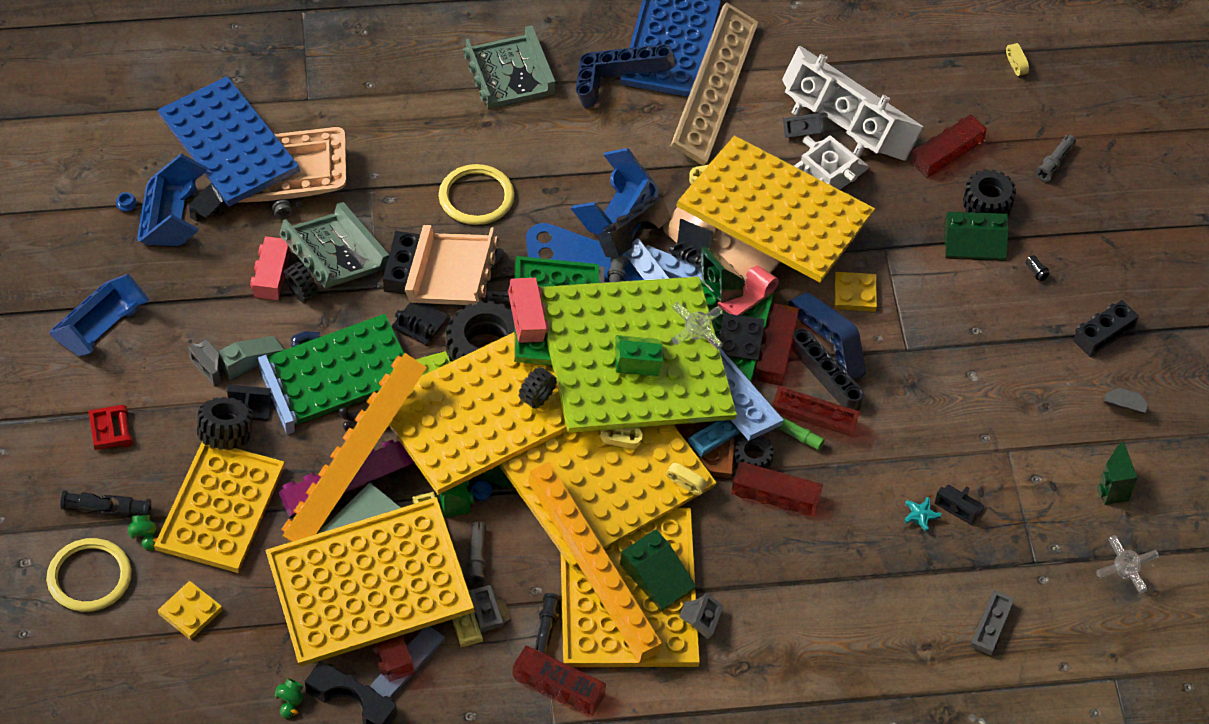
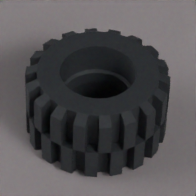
(991, 184)
(224, 423)

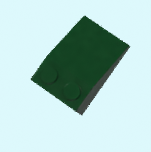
(657, 570)

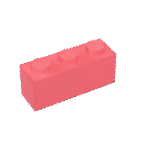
(270, 268)
(528, 310)

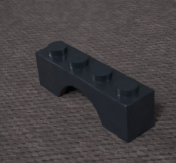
(617, 237)
(328, 683)

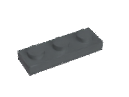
(992, 622)

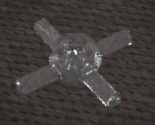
(697, 325)
(1127, 564)

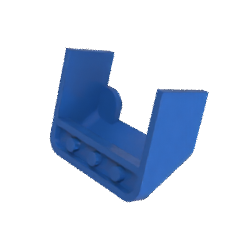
(631, 188)
(164, 203)
(98, 313)

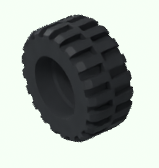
(474, 321)

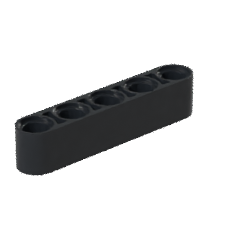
(818, 361)

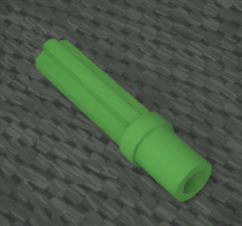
(803, 435)

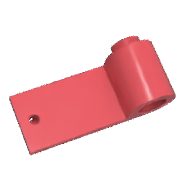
(757, 287)

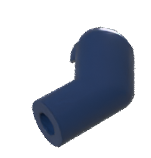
(304, 336)

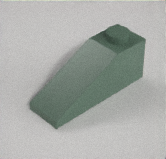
(244, 355)

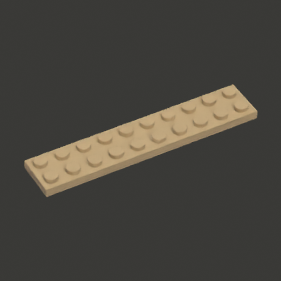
(714, 84)

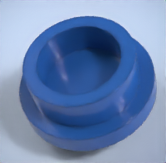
(126, 202)
(481, 490)

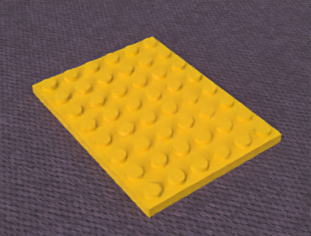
(776, 208)
(472, 417)
(610, 484)
(369, 581)
(591, 634)

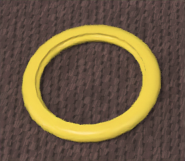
(481, 219)
(89, 606)

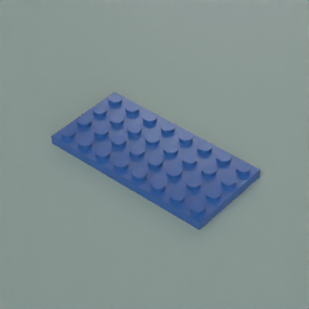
(683, 26)
(229, 139)

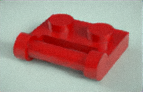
(103, 430)

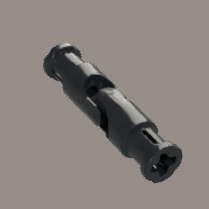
(90, 502)

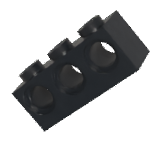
(400, 262)
(1105, 328)

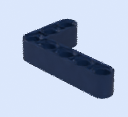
(619, 62)
(835, 329)

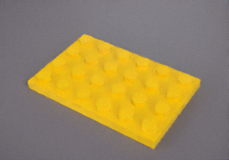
(220, 507)

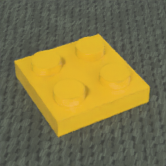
(855, 291)
(190, 610)

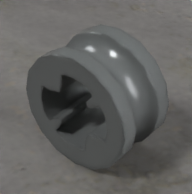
(282, 209)

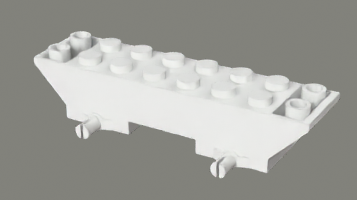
(850, 105)
(831, 162)

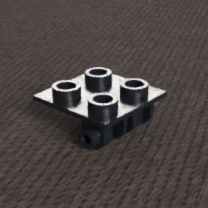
(690, 241)
(420, 321)
(741, 336)

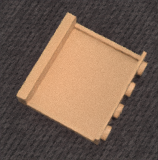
(451, 267)

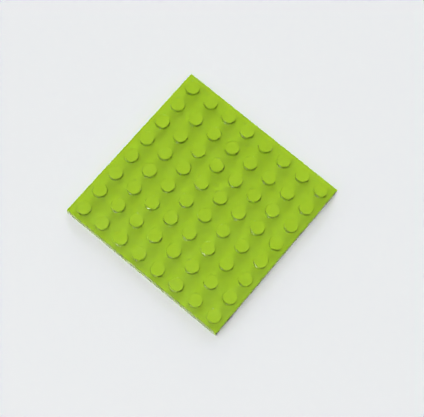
(582, 353)

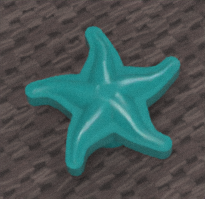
(921, 513)

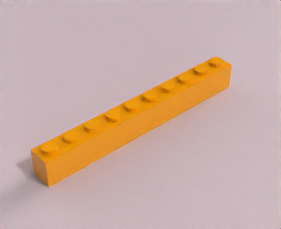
(355, 450)
(594, 562)

